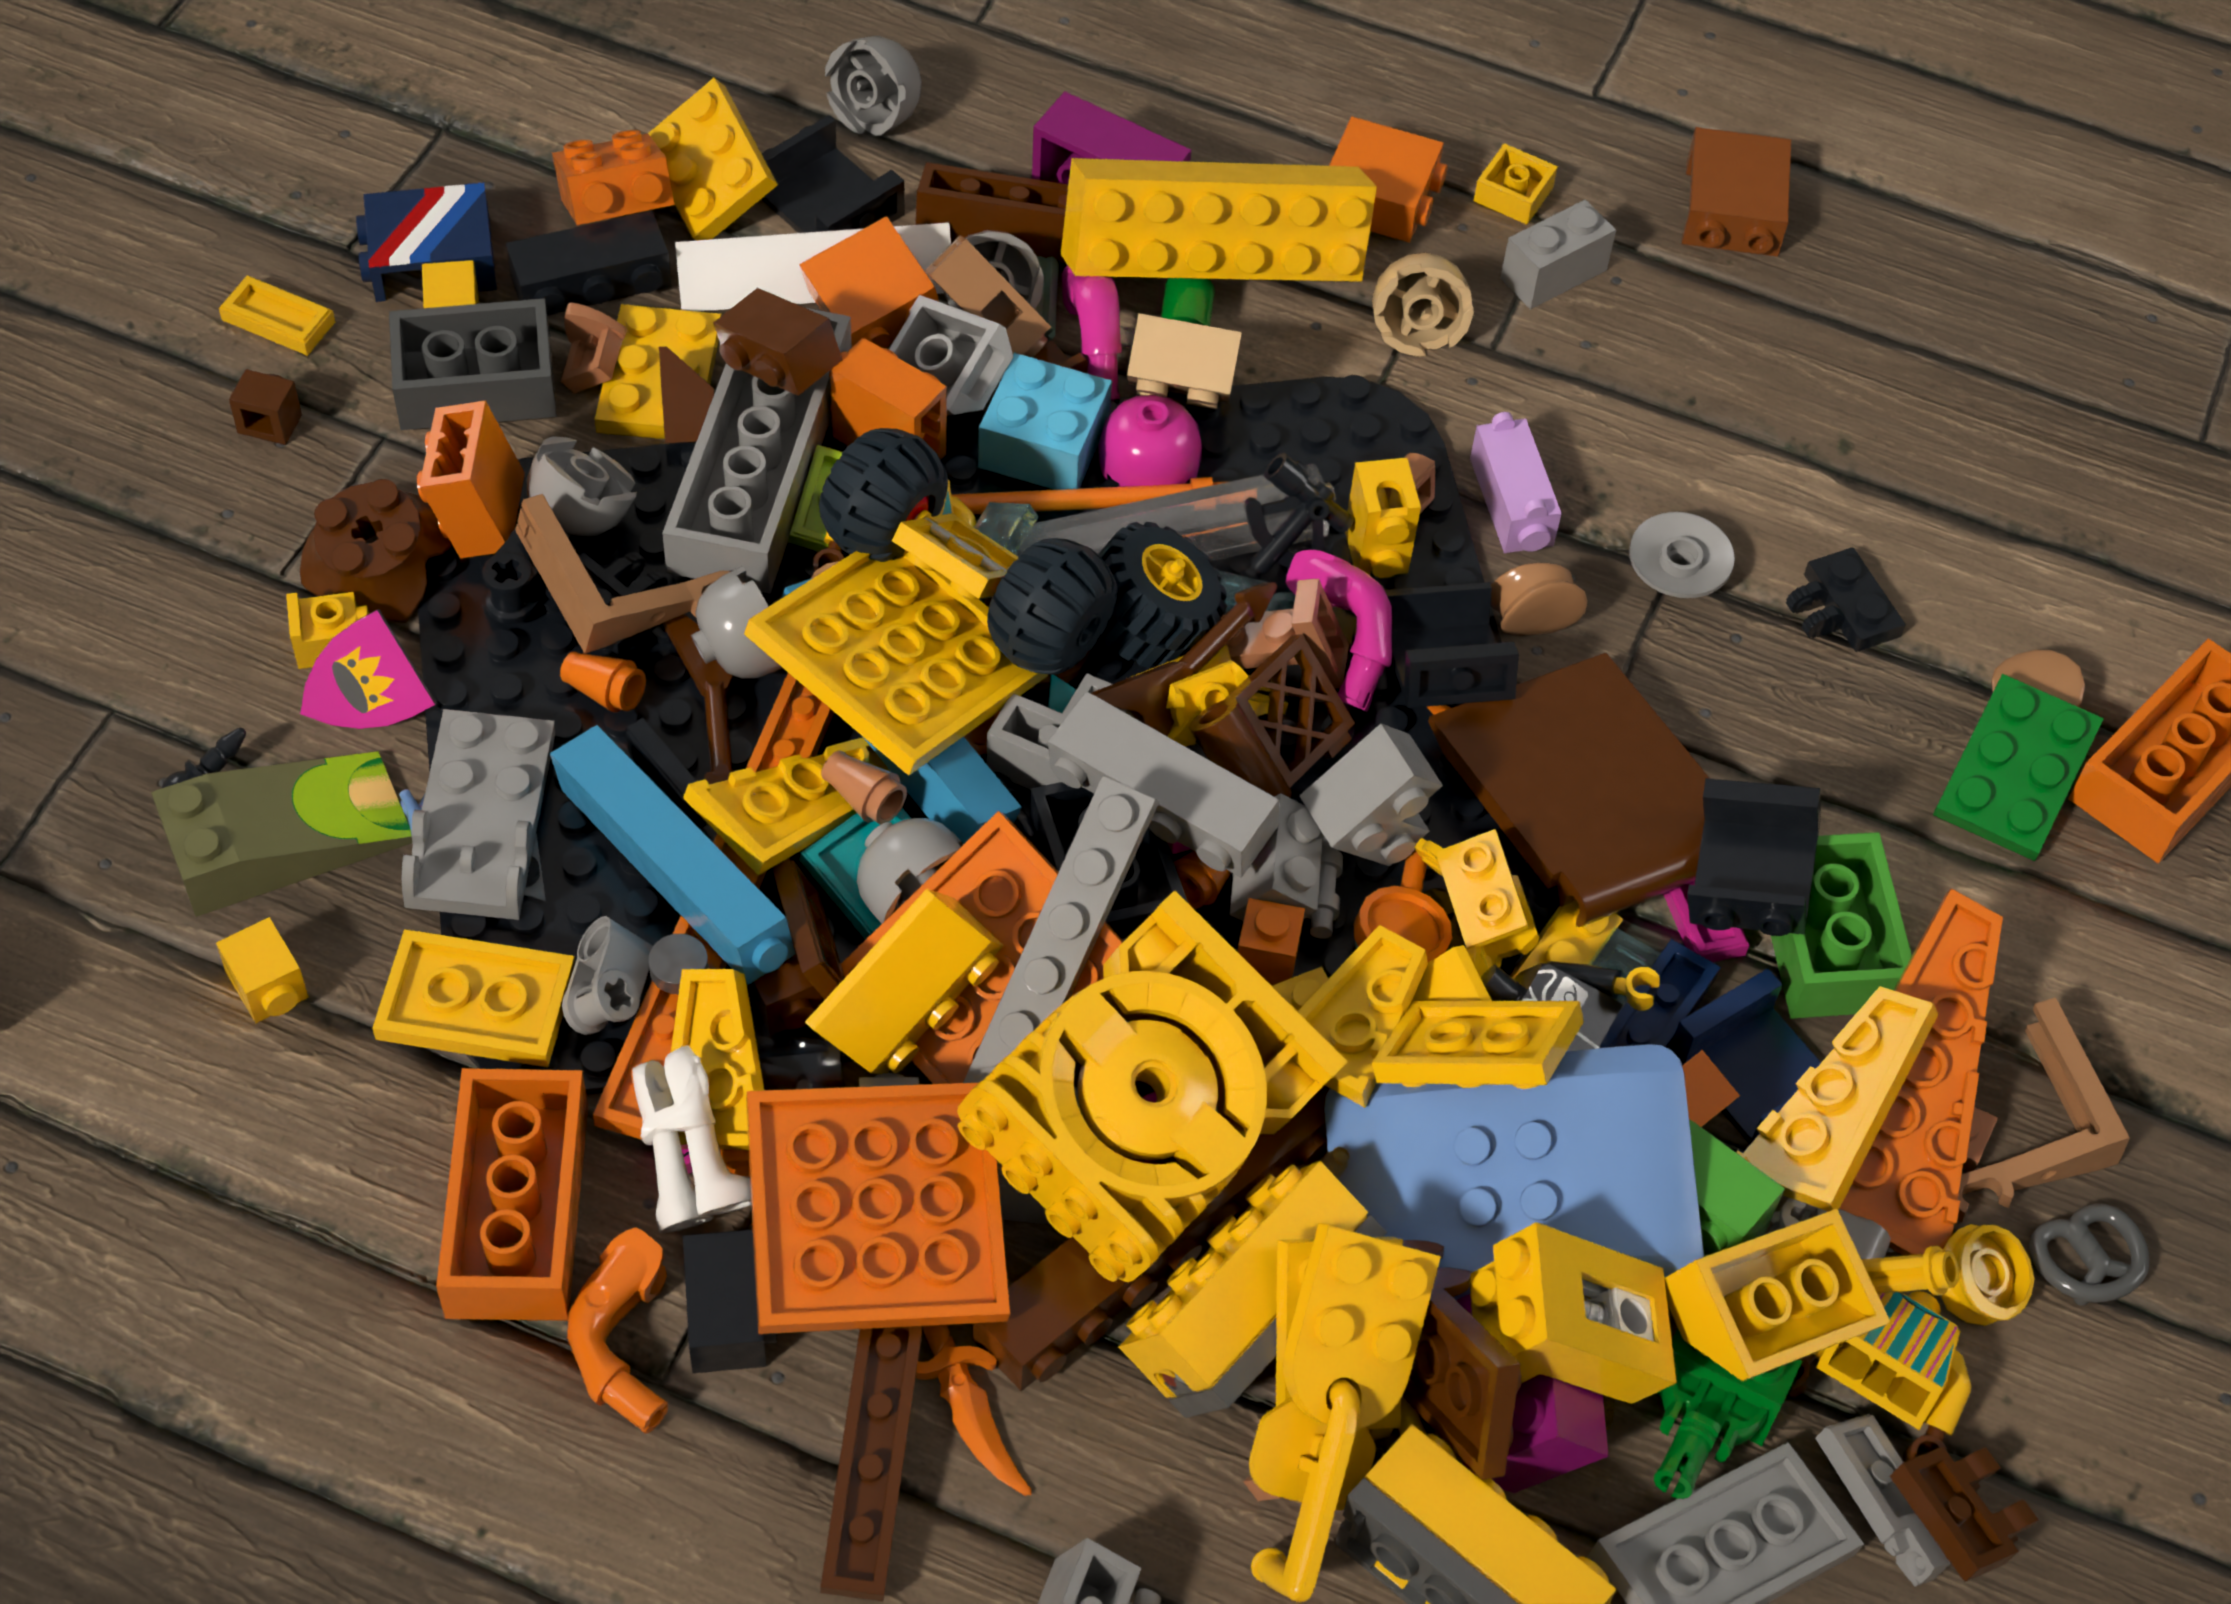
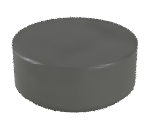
(671, 956)

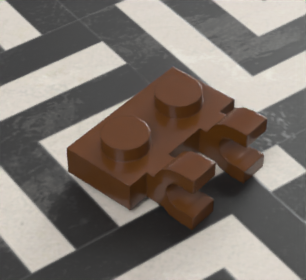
(1956, 1516)

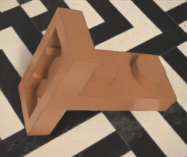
(1310, 617)

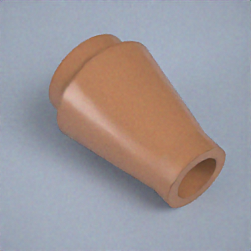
(867, 788)

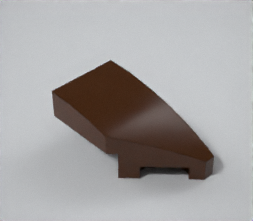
(684, 398)

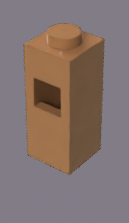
(986, 293)

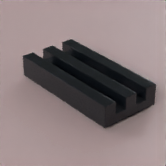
(661, 766)

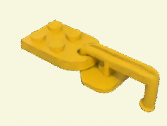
(1354, 1322)

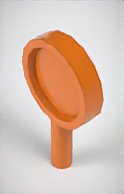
(1406, 912)

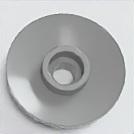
(1686, 540)

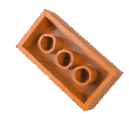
(2166, 758)
(513, 1195)

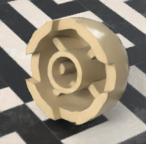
(1422, 304)

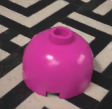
(1150, 443)

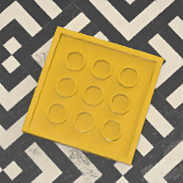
(892, 654)

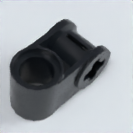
(513, 583)

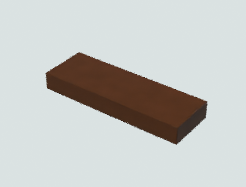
(809, 928)

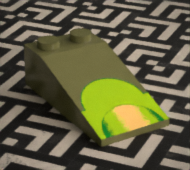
(278, 825)

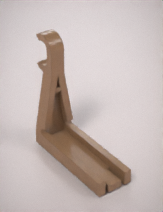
(576, 595)
(2100, 1131)

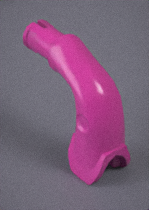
(1098, 310)
(1361, 594)

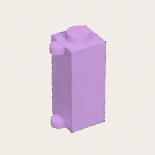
(1515, 484)

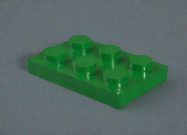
(2018, 767)

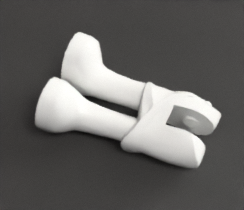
(674, 1101)

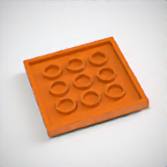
(1004, 887)
(872, 1210)

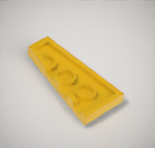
(777, 809)
(1840, 1106)

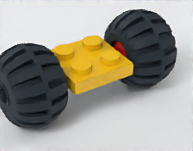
(1043, 603)

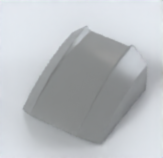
(956, 348)

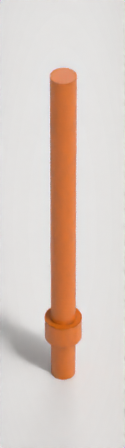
(1080, 498)

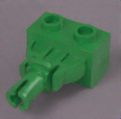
(1714, 1407)

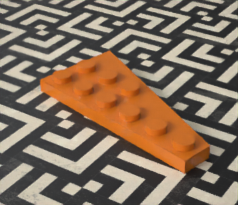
(1919, 1153)

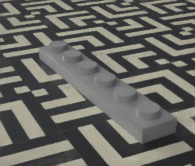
(1068, 920)

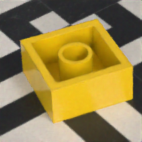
(1515, 183)

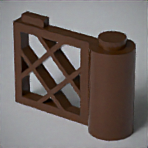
(1251, 747)

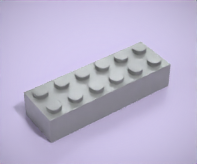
(748, 474)

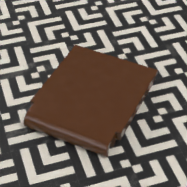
(1583, 785)

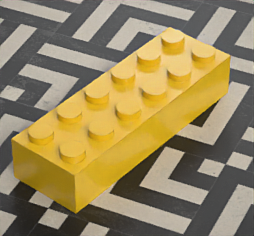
(1217, 220)

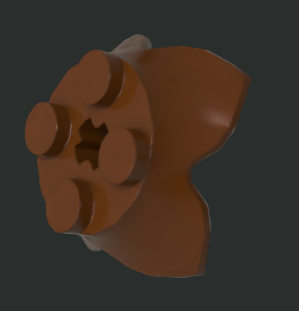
(382, 573)

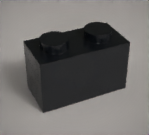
(723, 1302)

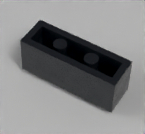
(591, 262)

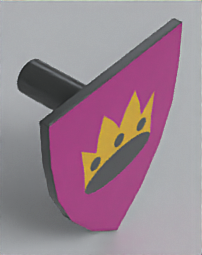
(364, 679)

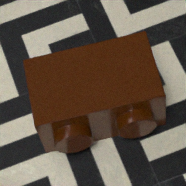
(777, 341)

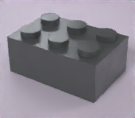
(472, 356)

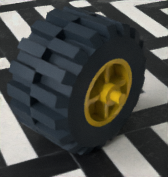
(1163, 595)

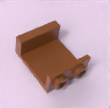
(1738, 191)

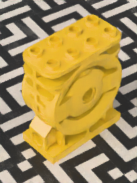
(1200, 1037)

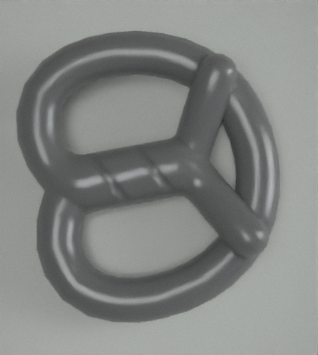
(2092, 1255)

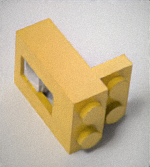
(1577, 1313)

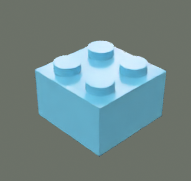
(1044, 423)

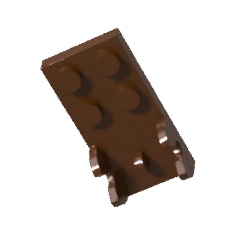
(1463, 1376)

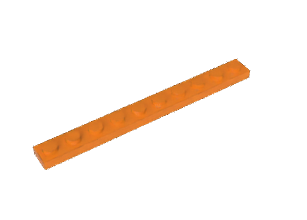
(793, 728)

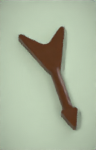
(714, 686)
(1148, 692)

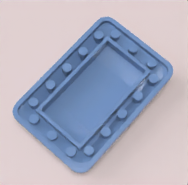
(1586, 1154)

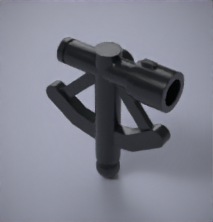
(1311, 504)

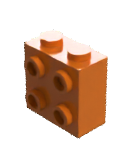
(1401, 167)
(612, 177)
(870, 280)
(881, 391)
(471, 478)

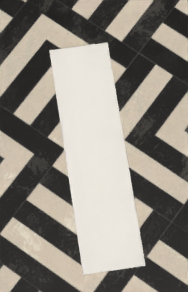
(726, 270)

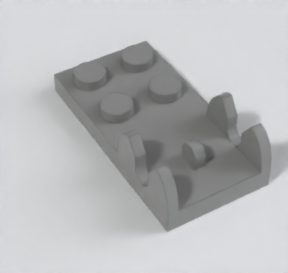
(478, 815)
(1732, 1539)

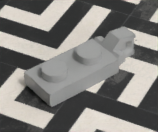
(1864, 1463)

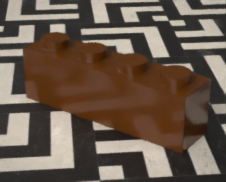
(994, 202)

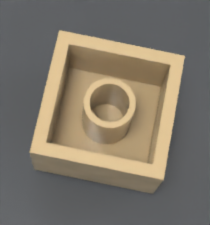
(1183, 360)

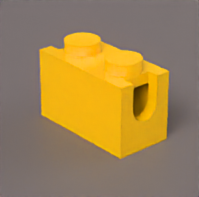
(1383, 529)

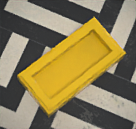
(277, 315)

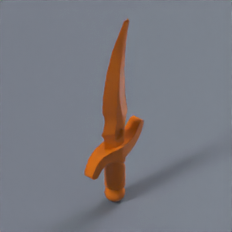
(969, 1402)

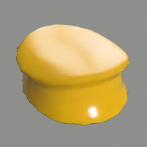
(1993, 1275)

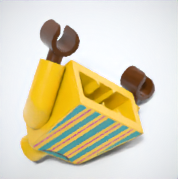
(1903, 1368)

